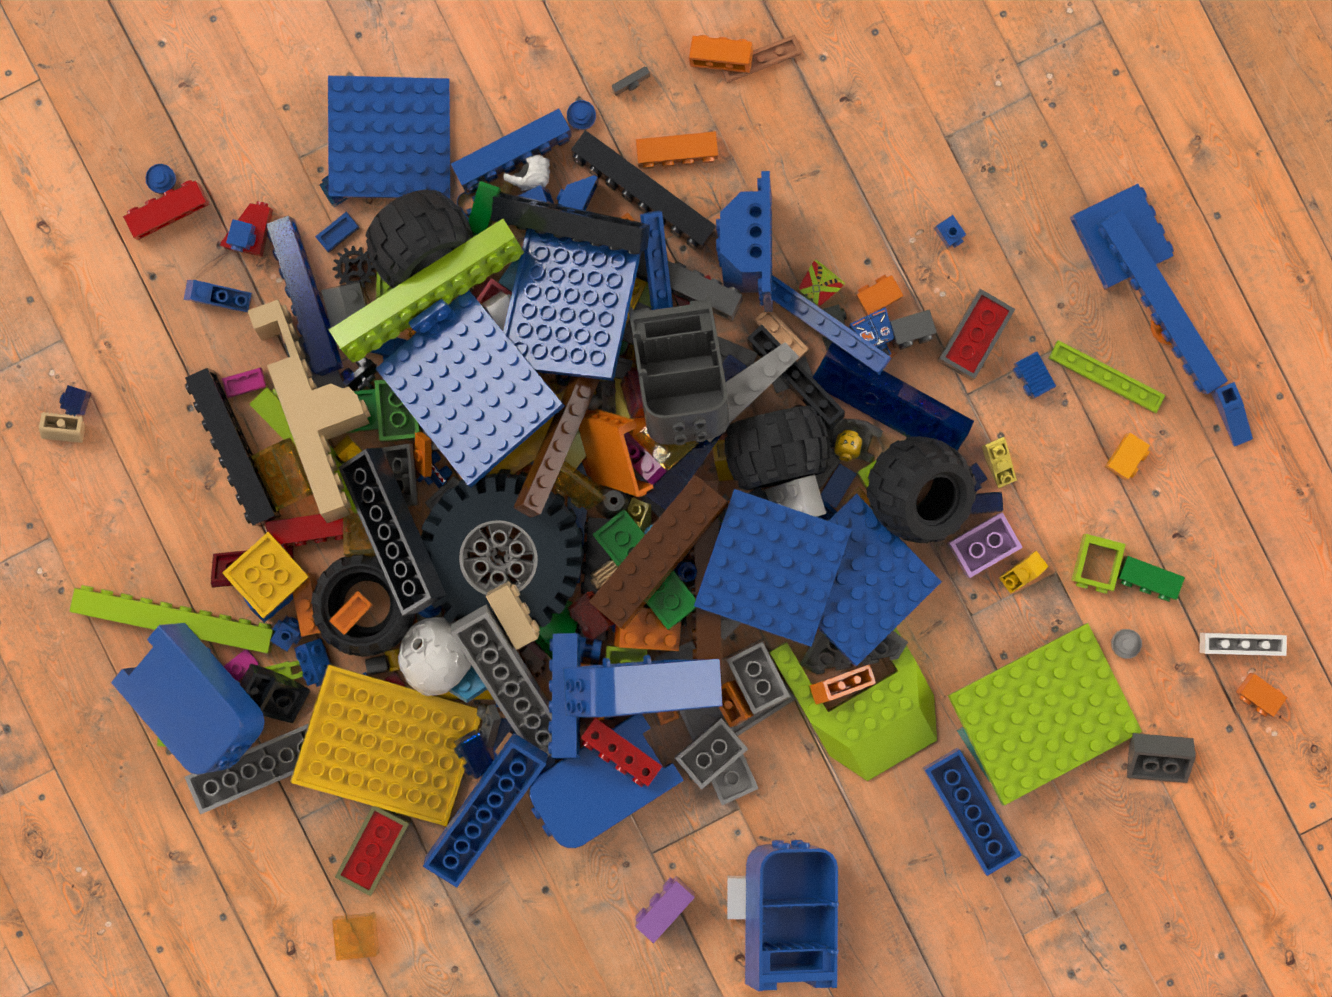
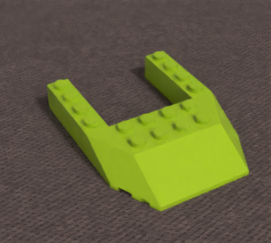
(873, 725)

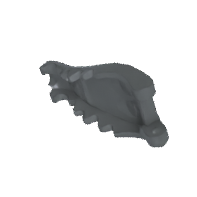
(863, 428)

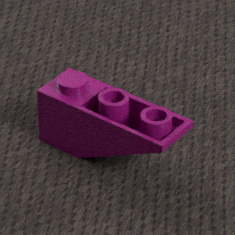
(643, 460)

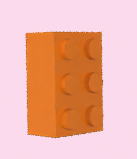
(648, 632)

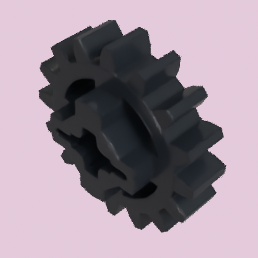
(360, 261)

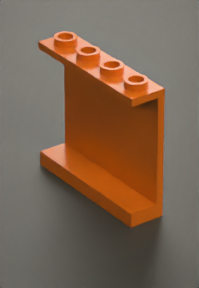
(608, 453)

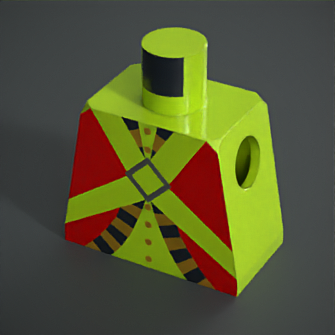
(820, 283)

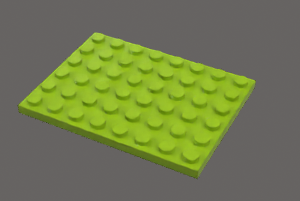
(1044, 714)

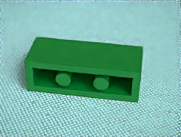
(1150, 578)

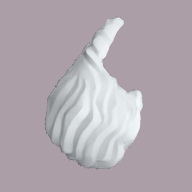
(532, 174)

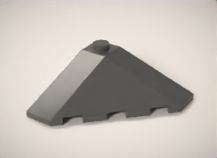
(825, 654)

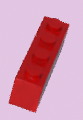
(166, 209)
(304, 529)

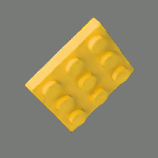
(266, 575)

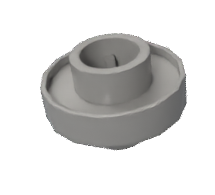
(1126, 643)

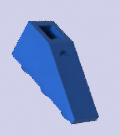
(217, 295)
(1232, 413)

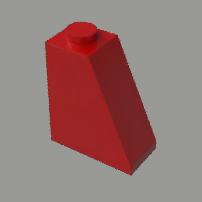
(257, 215)

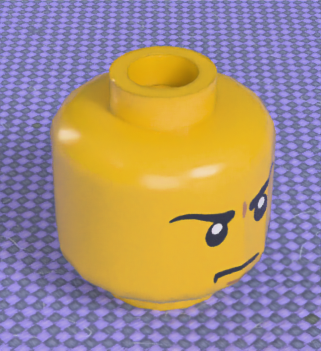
(848, 445)

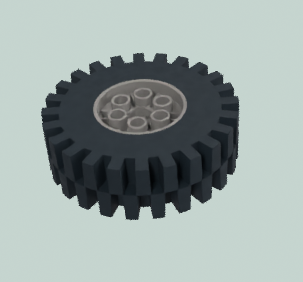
(551, 537)

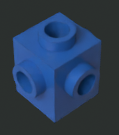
(286, 633)

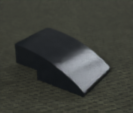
(274, 693)

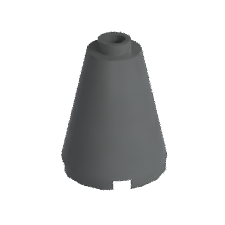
(609, 510)

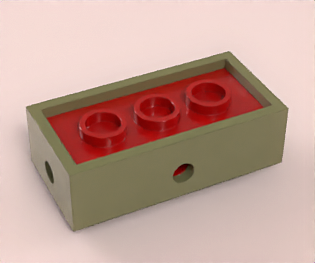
(372, 849)

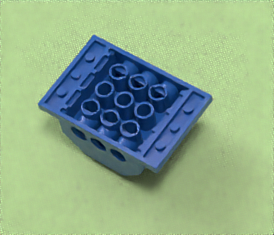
(746, 242)

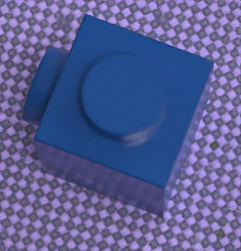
(950, 232)
(241, 235)

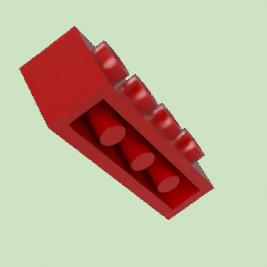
(621, 752)

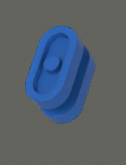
(591, 651)

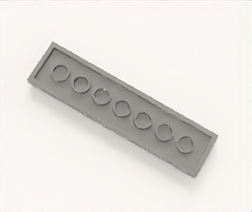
(736, 778)

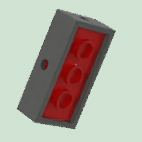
(976, 334)

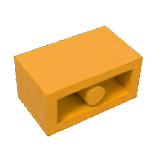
(1127, 456)

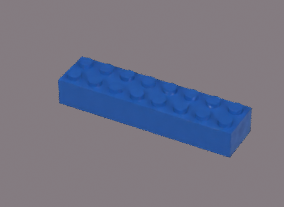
(485, 810)

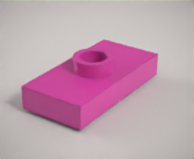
(244, 382)
(239, 665)

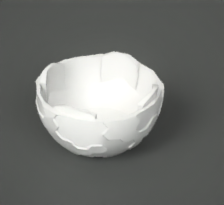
(437, 663)

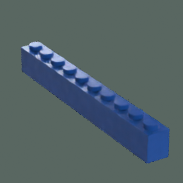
(1162, 302)

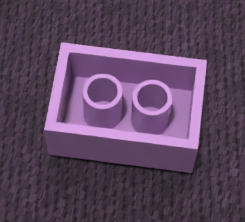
(984, 545)

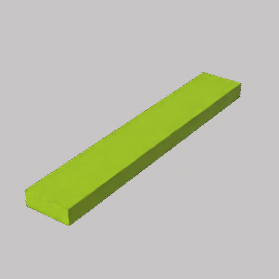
(1106, 376)

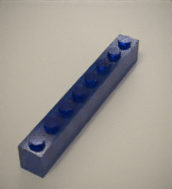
(304, 296)

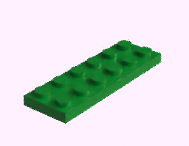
(672, 599)

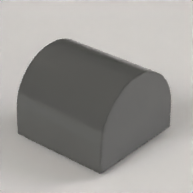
(377, 665)

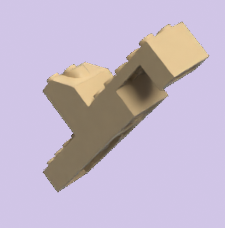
(311, 411)

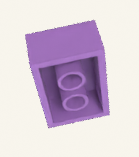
(664, 908)

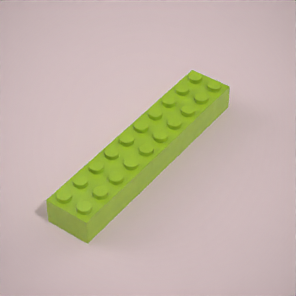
(443, 279)

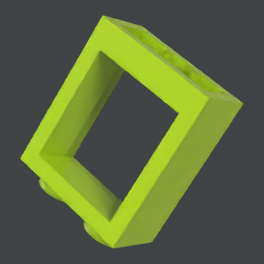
(1101, 542)

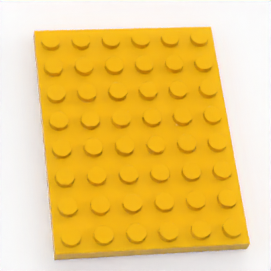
(384, 745)

